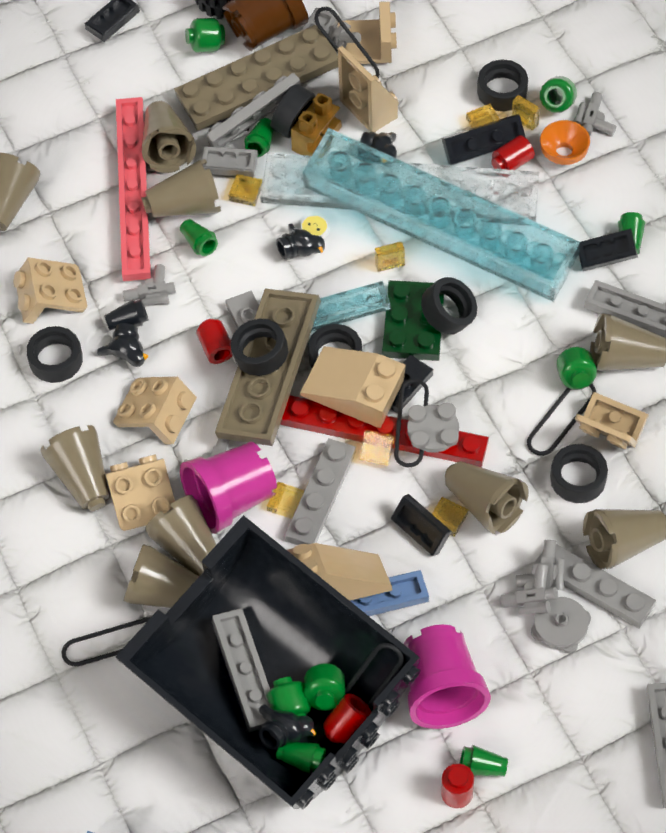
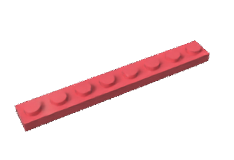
(132, 187)

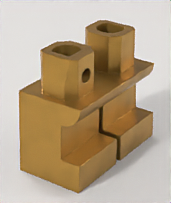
(313, 125)

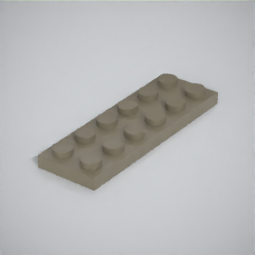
(237, 83)
(258, 402)

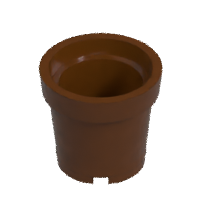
(263, 19)

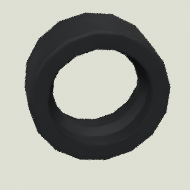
(501, 69)
(290, 108)
(438, 316)
(256, 329)
(332, 333)
(51, 336)
(584, 454)

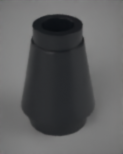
(131, 313)

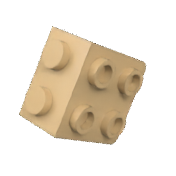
(375, 36)
(48, 285)
(156, 404)
(613, 419)
(139, 491)

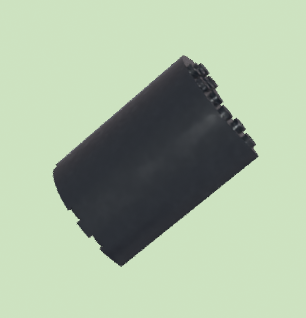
(294, 625)

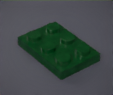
(406, 326)

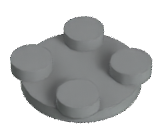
(433, 427)
(563, 626)

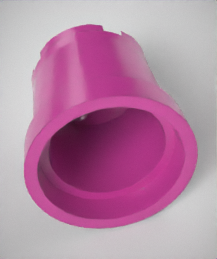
(228, 483)
(448, 686)

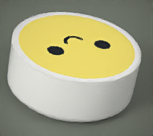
(316, 225)

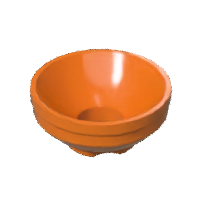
(564, 134)

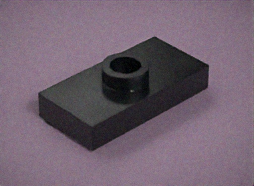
(111, 18)
(607, 250)
(414, 370)
(421, 525)

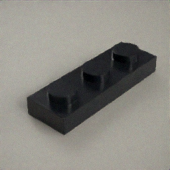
(481, 139)

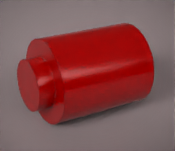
(513, 154)
(214, 341)
(346, 718)
(457, 785)

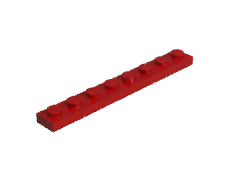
(315, 417)

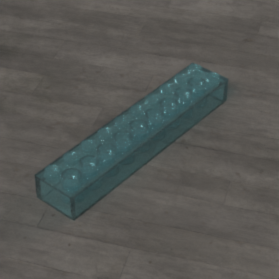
(441, 214)

